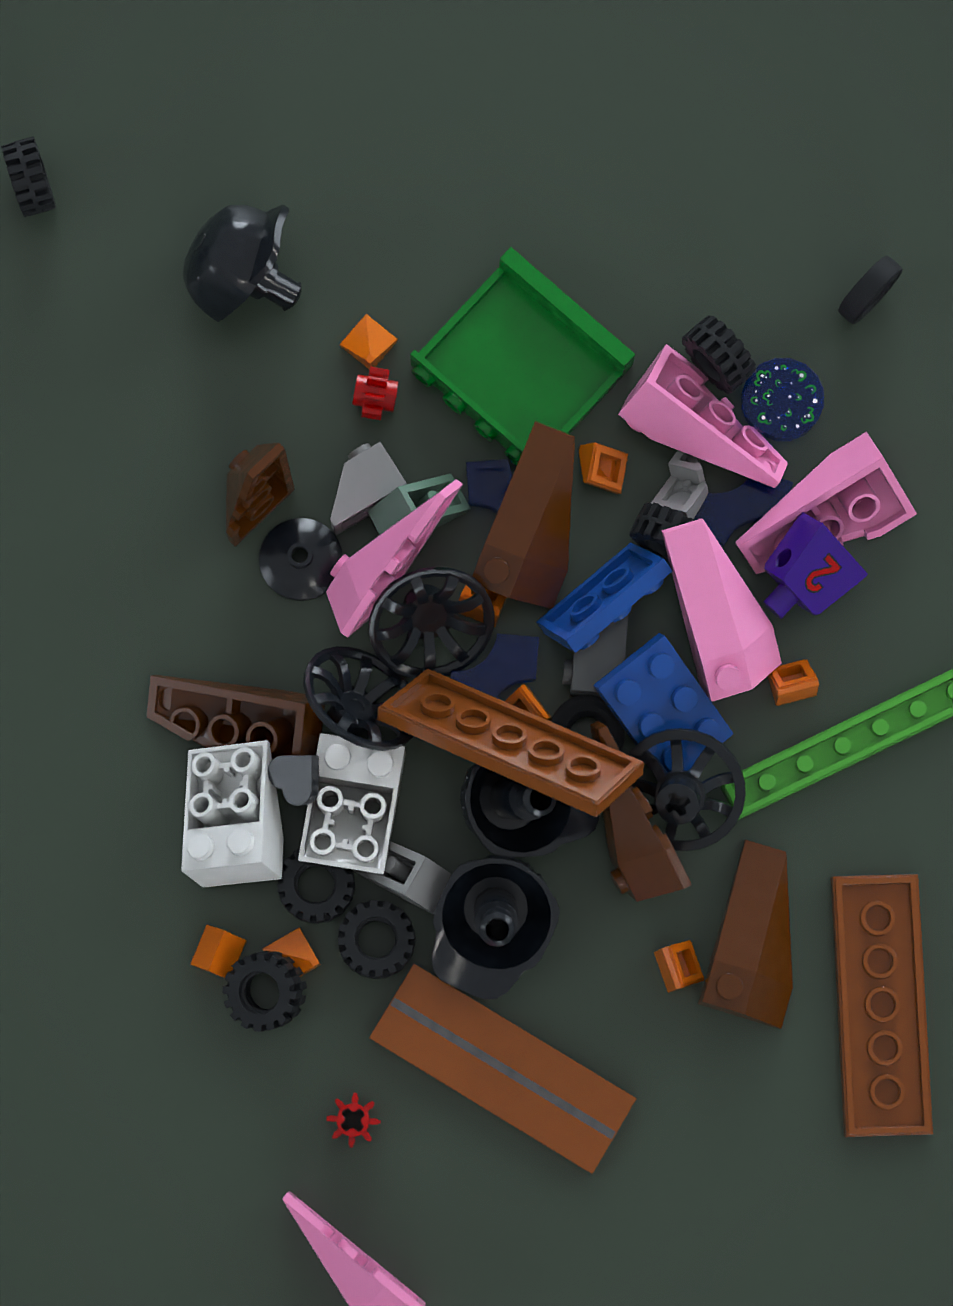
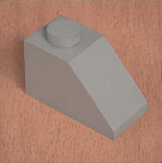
(363, 483)
(411, 877)

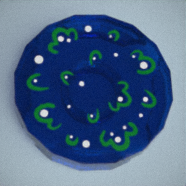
(782, 399)

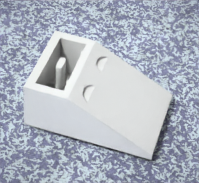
(354, 806)
(231, 816)

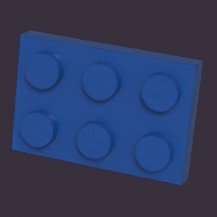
(604, 597)
(659, 693)

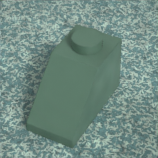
(409, 497)

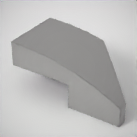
(686, 486)

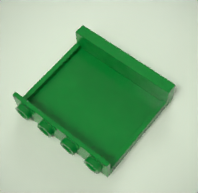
(521, 357)

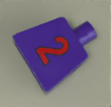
(810, 569)

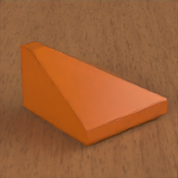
(368, 342)
(603, 466)
(297, 948)

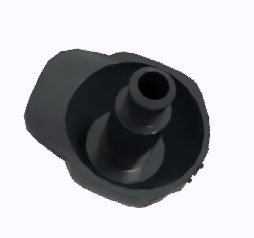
(237, 259)
(518, 819)
(492, 925)

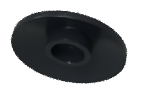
(304, 579)

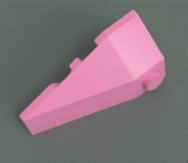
(682, 413)
(846, 492)
(383, 560)
(724, 623)
(352, 1270)

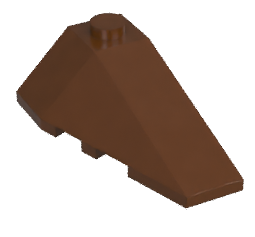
(255, 488)
(531, 532)
(234, 714)
(640, 852)
(753, 946)

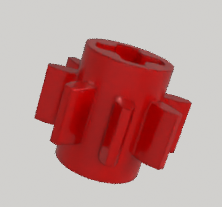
(375, 393)
(340, 1119)

